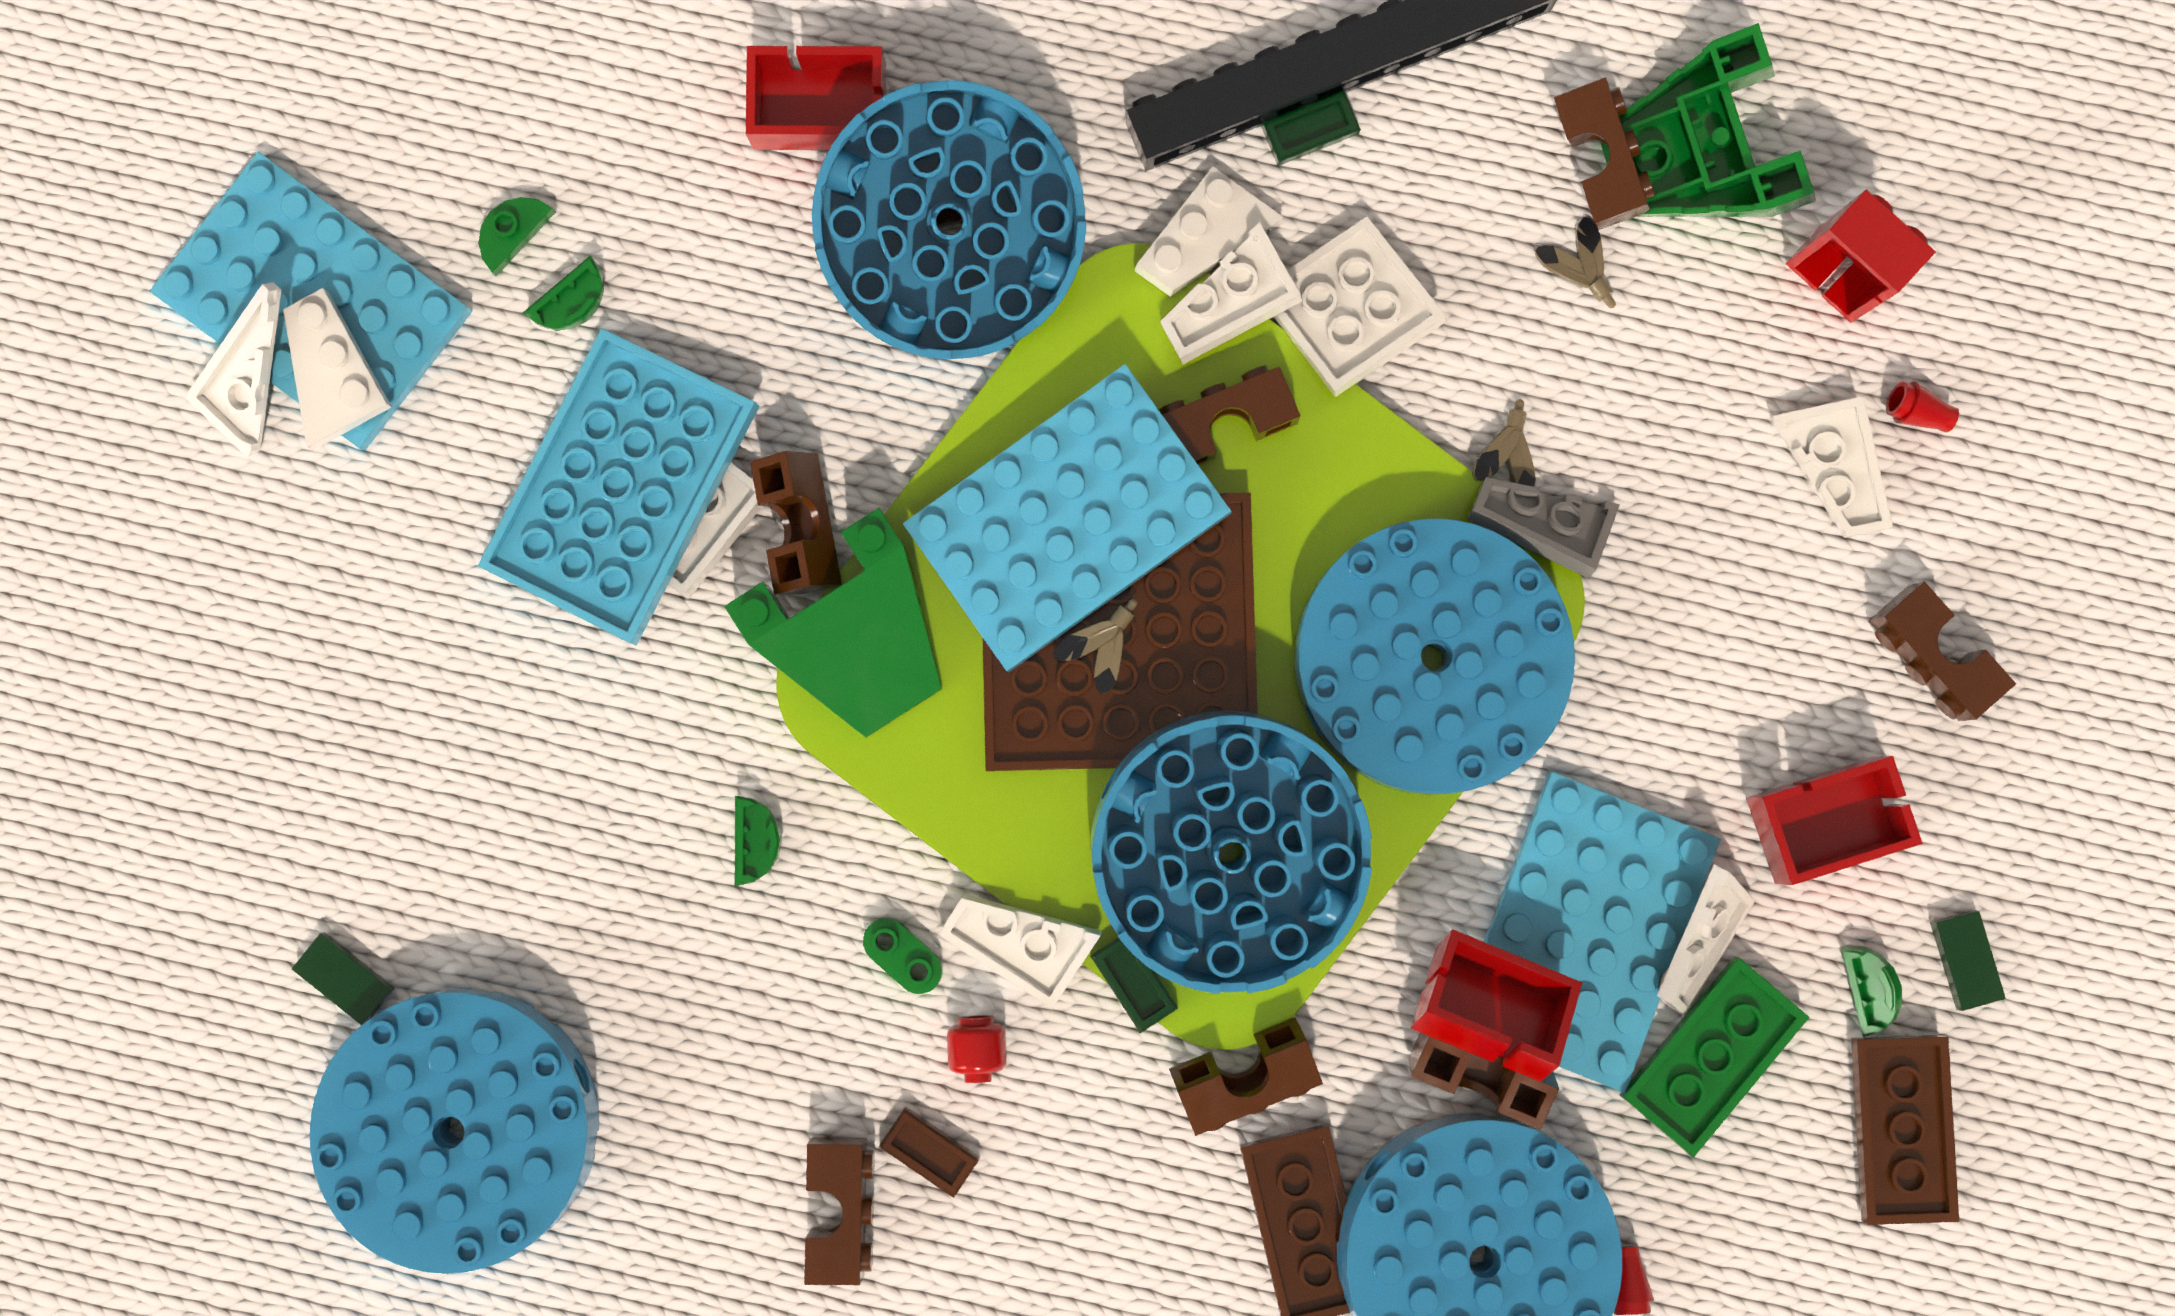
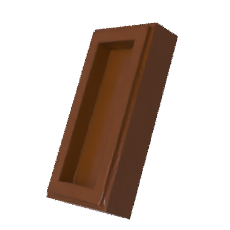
(929, 1152)

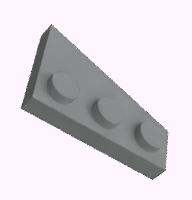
(1548, 525)

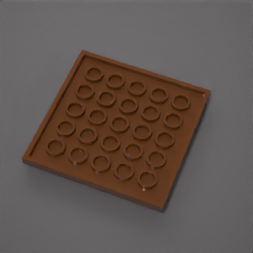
(1180, 658)

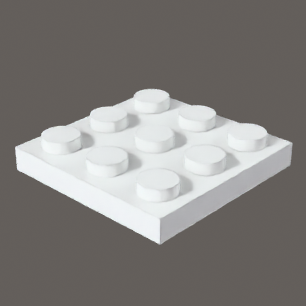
(1356, 307)

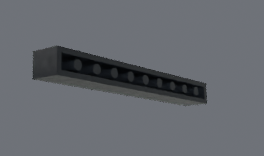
(1313, 68)

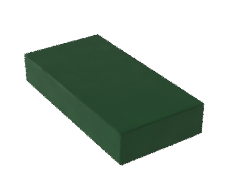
(1310, 127)
(1967, 960)
(343, 978)
(1134, 985)

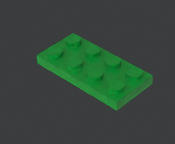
(1714, 1056)

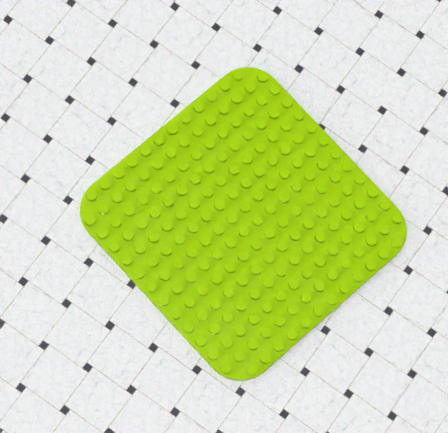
(1312, 498)

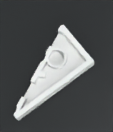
(237, 378)

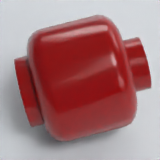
(976, 1048)

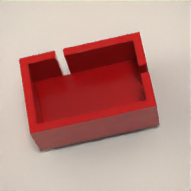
(811, 104)
(1879, 245)
(1833, 820)
(1497, 1005)

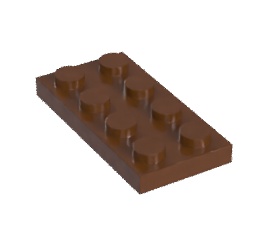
(1905, 1129)
(1299, 1217)

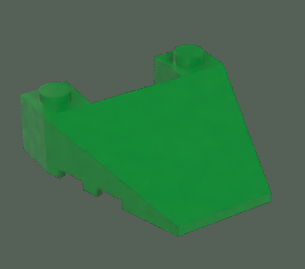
(1697, 143)
(859, 645)

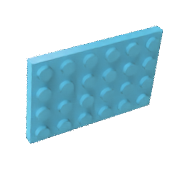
(287, 235)
(618, 486)
(1067, 518)
(1606, 902)

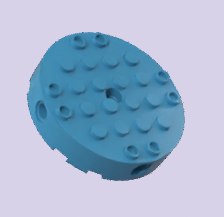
(935, 152)
(1500, 646)
(1244, 919)
(387, 1142)
(1468, 1186)

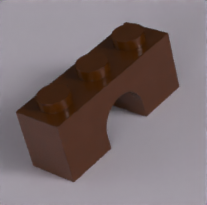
(1593, 115)
(1259, 400)
(795, 490)
(1912, 629)
(1280, 1072)
(1509, 1091)
(840, 1252)

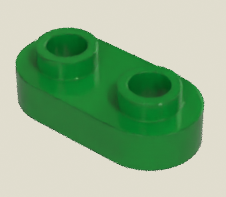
(904, 953)

